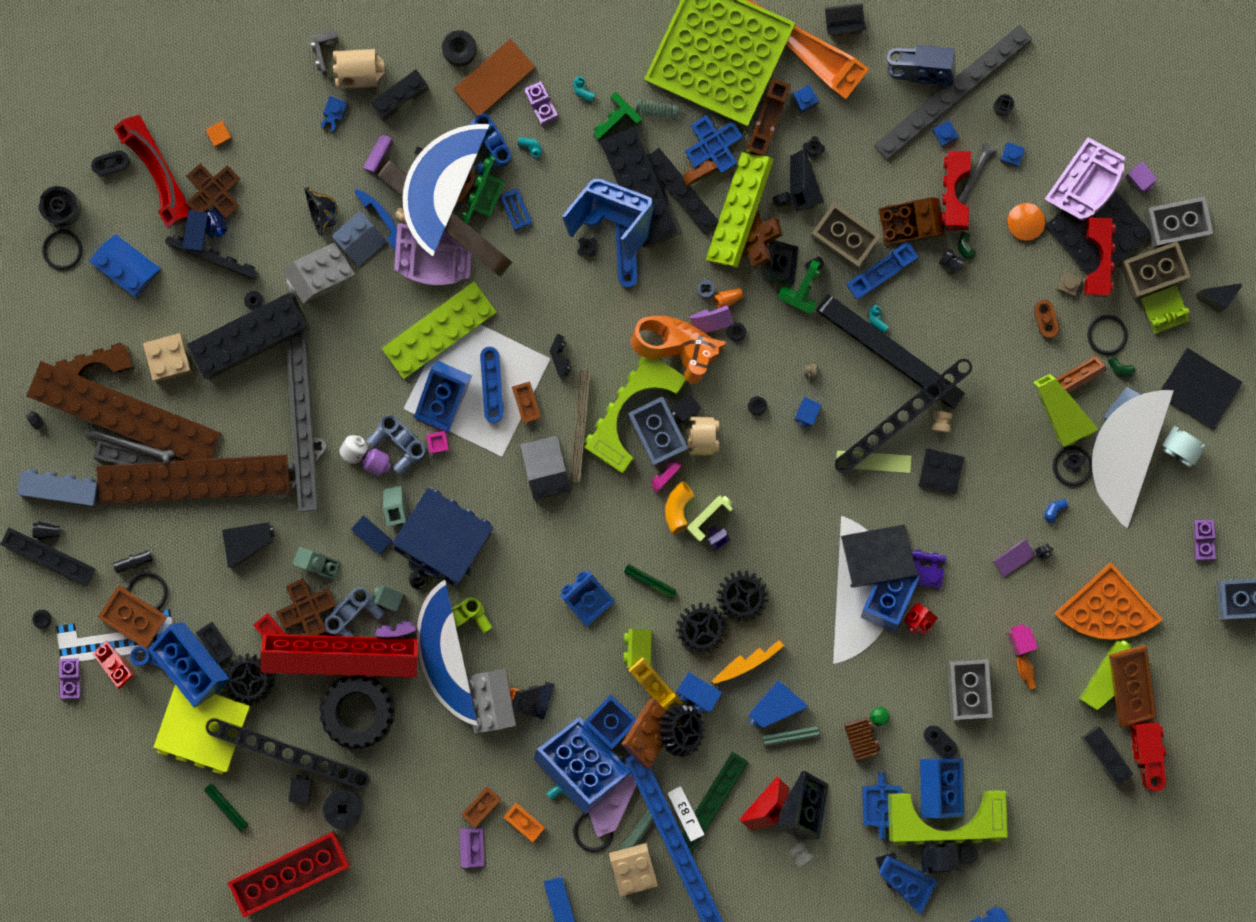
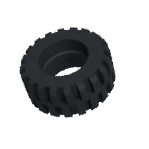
(383, 712)

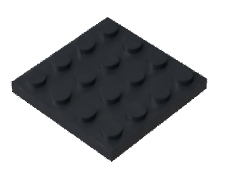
(1071, 233)

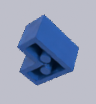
(698, 692)

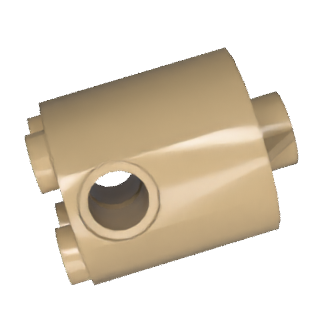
(357, 68)

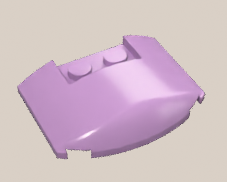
(1088, 180)
(447, 265)

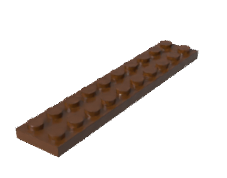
(122, 413)
(193, 479)

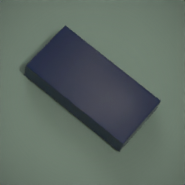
(195, 230)
(371, 534)

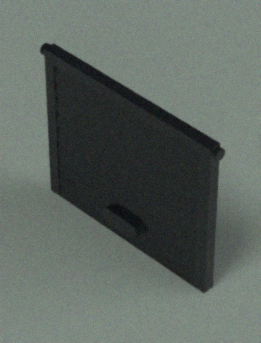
(1201, 388)
(878, 556)

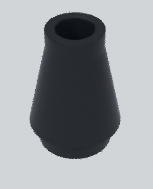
(45, 530)

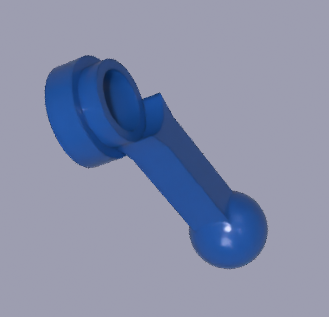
(149, 659)

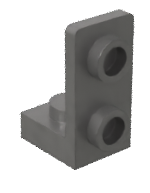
(326, 39)

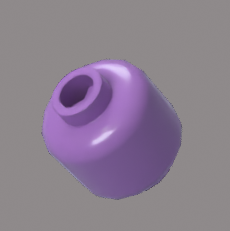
(376, 462)

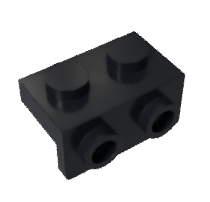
(845, 19)

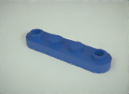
(625, 266)
(491, 384)

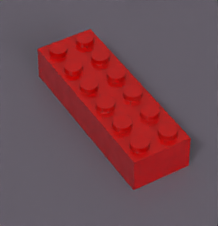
(289, 874)

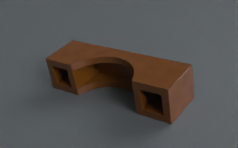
(768, 117)
(116, 358)

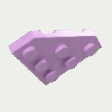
(611, 809)

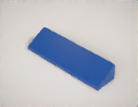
(559, 900)

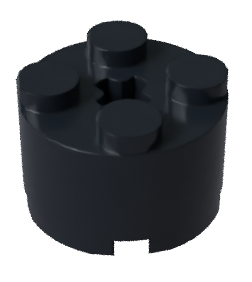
(70, 206)
(354, 808)
(940, 858)

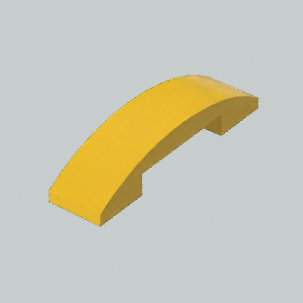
(654, 684)

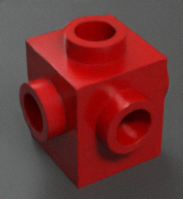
(920, 619)

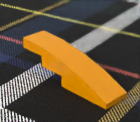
(741, 665)

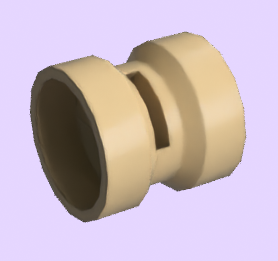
(941, 421)

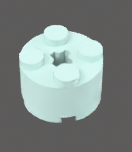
(1183, 446)

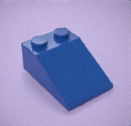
(442, 396)
(889, 602)

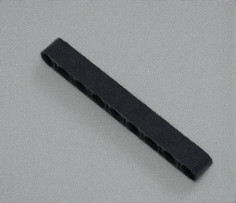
(886, 348)
(898, 424)
(298, 752)

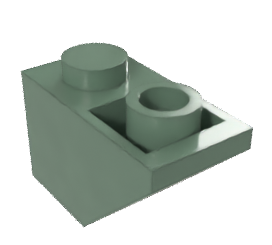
(394, 506)
(316, 562)
(388, 597)

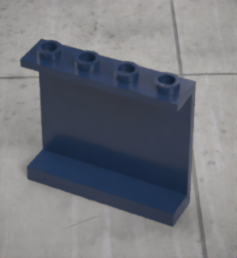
(442, 537)

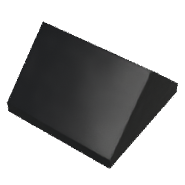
(782, 263)
(1219, 297)

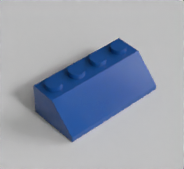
(188, 663)

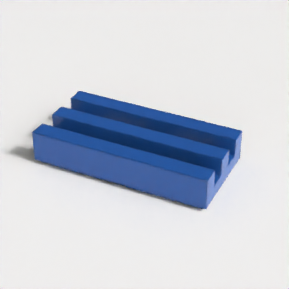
(522, 224)

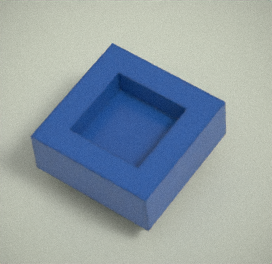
(945, 133)
(1012, 154)

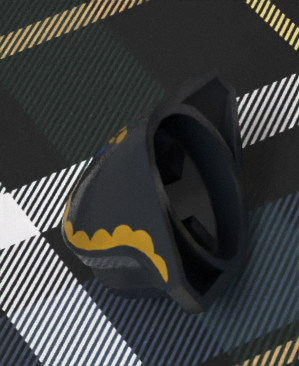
(322, 210)

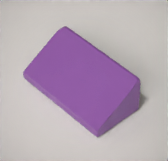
(378, 154)
(1014, 558)
(471, 847)

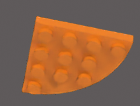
(1108, 608)

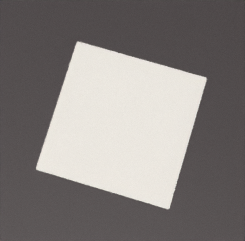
(517, 366)

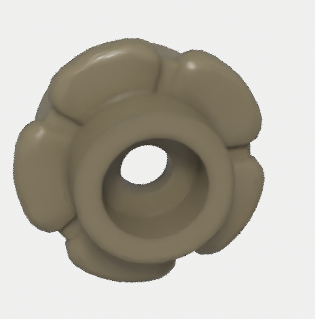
(811, 371)

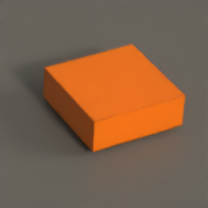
(218, 134)

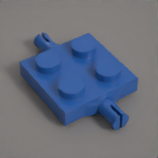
(876, 804)

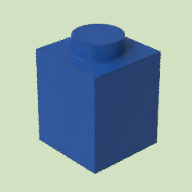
(805, 99)
(807, 412)

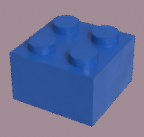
(610, 721)

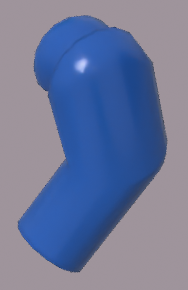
(1052, 510)

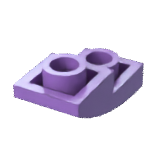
(541, 103)
(712, 320)
(1204, 540)
(401, 629)
(70, 679)

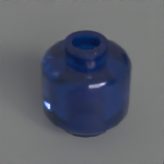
(216, 224)

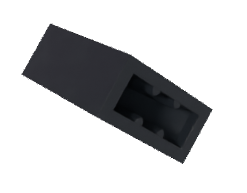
(246, 541)

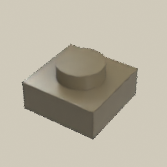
(1069, 283)

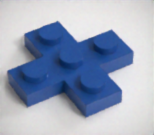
(713, 144)

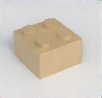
(167, 357)
(633, 869)

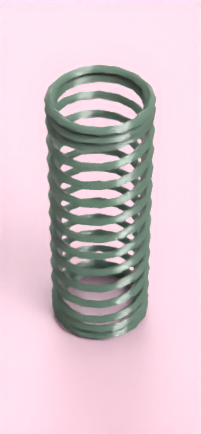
(668, 112)

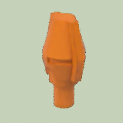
(1026, 671)

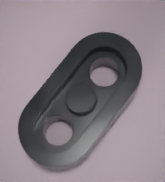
(110, 162)
(940, 741)

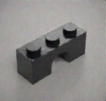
(402, 91)
(1107, 755)

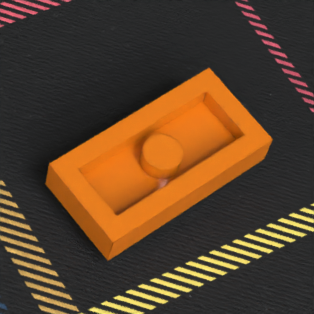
(524, 822)

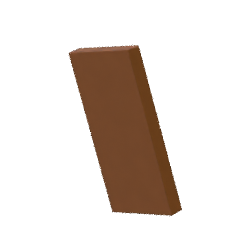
(494, 78)
(1132, 686)

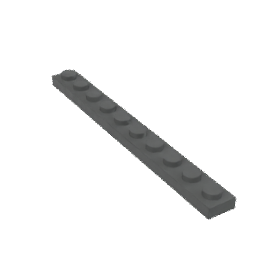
(951, 94)
(302, 423)

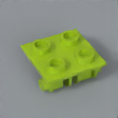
(1165, 309)

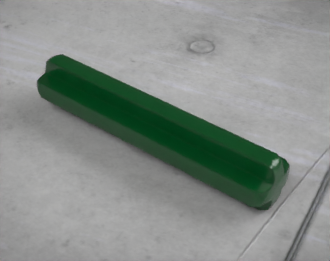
(650, 581)
(226, 807)

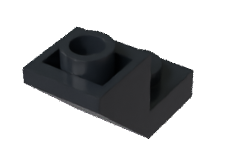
(561, 364)

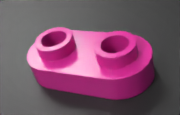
(659, 481)

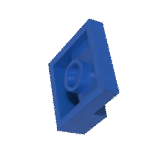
(586, 597)

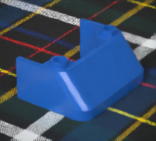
(615, 203)

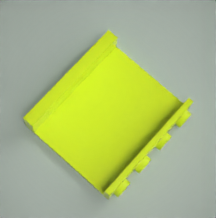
(185, 731)

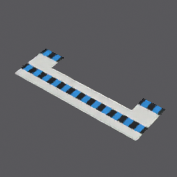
(82, 648)

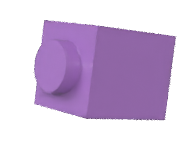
(1141, 178)

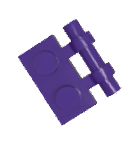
(931, 575)

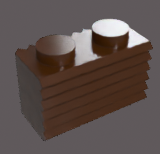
(861, 739)

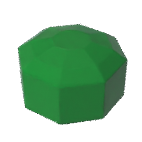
(879, 716)

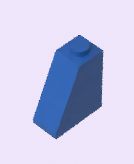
(775, 705)

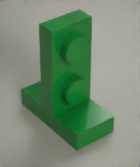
(616, 116)
(799, 299)

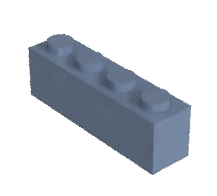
(58, 488)

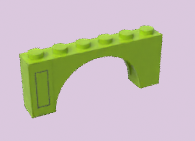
(605, 440)
(987, 823)

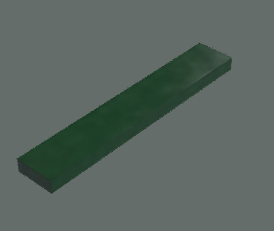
(716, 795)

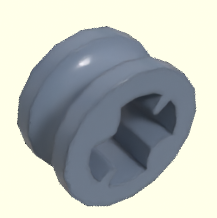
(705, 283)

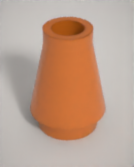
(728, 297)

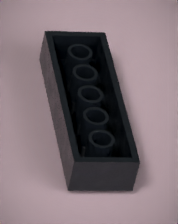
(636, 171)
(248, 336)

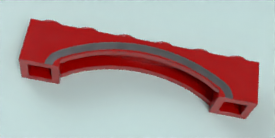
(135, 135)

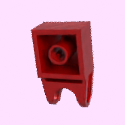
(1149, 753)

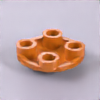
(1026, 221)

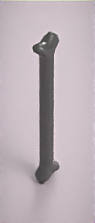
(987, 151)
(164, 455)

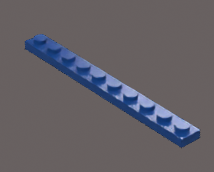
(674, 841)

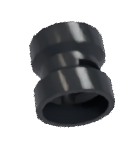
(1003, 105)
(951, 261)

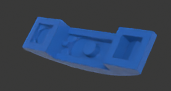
(368, 201)
(882, 270)

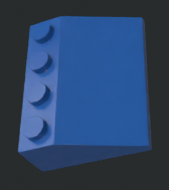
(581, 765)

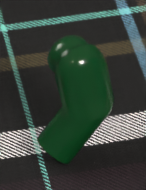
(963, 246)
(1121, 370)

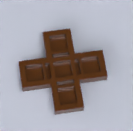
(212, 190)
(759, 237)
(306, 608)

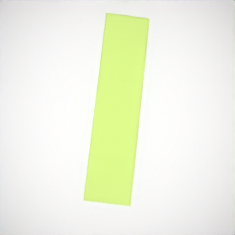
(879, 462)

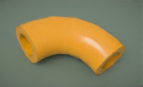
(675, 507)

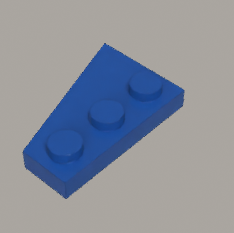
(908, 882)

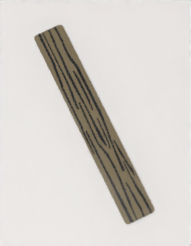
(579, 428)

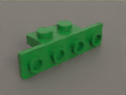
(486, 192)

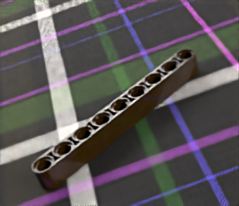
(455, 226)

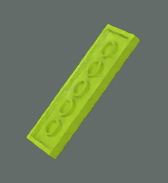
(739, 209)
(439, 330)

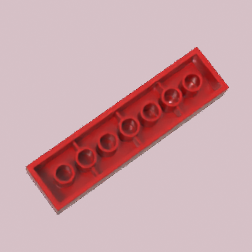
(339, 655)

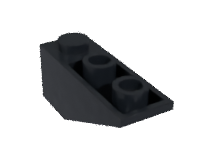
(803, 183)

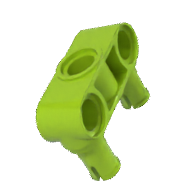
(462, 615)

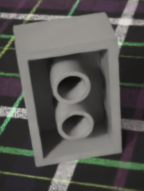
(1179, 222)
(318, 273)
(970, 689)
(491, 701)

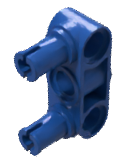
(494, 143)

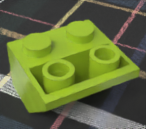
(638, 646)

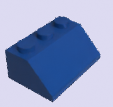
(125, 265)
(941, 787)

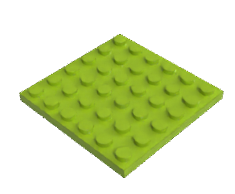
(720, 55)

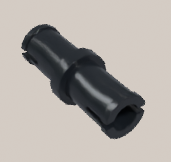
(132, 561)

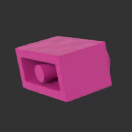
(1022, 639)

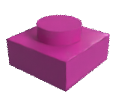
(437, 442)

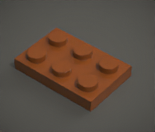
(132, 616)
(643, 737)

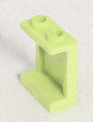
(693, 527)

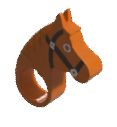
(679, 339)

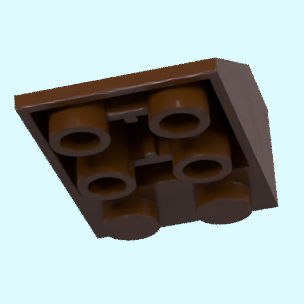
(911, 221)

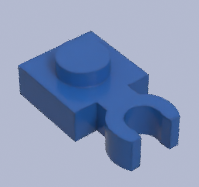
(335, 111)

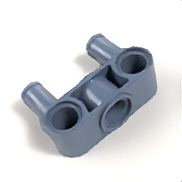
(402, 437)
(349, 608)

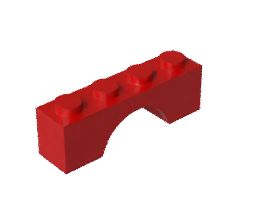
(958, 167)
(1100, 233)

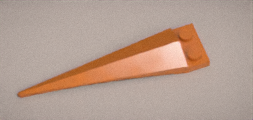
(834, 67)

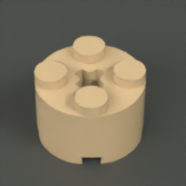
(702, 436)

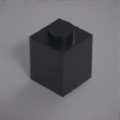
(685, 408)
(300, 789)

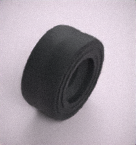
(454, 38)

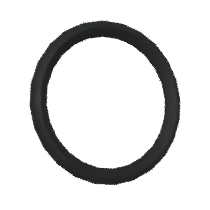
(62, 232)
(1103, 351)
(1055, 465)
(157, 577)
(584, 846)

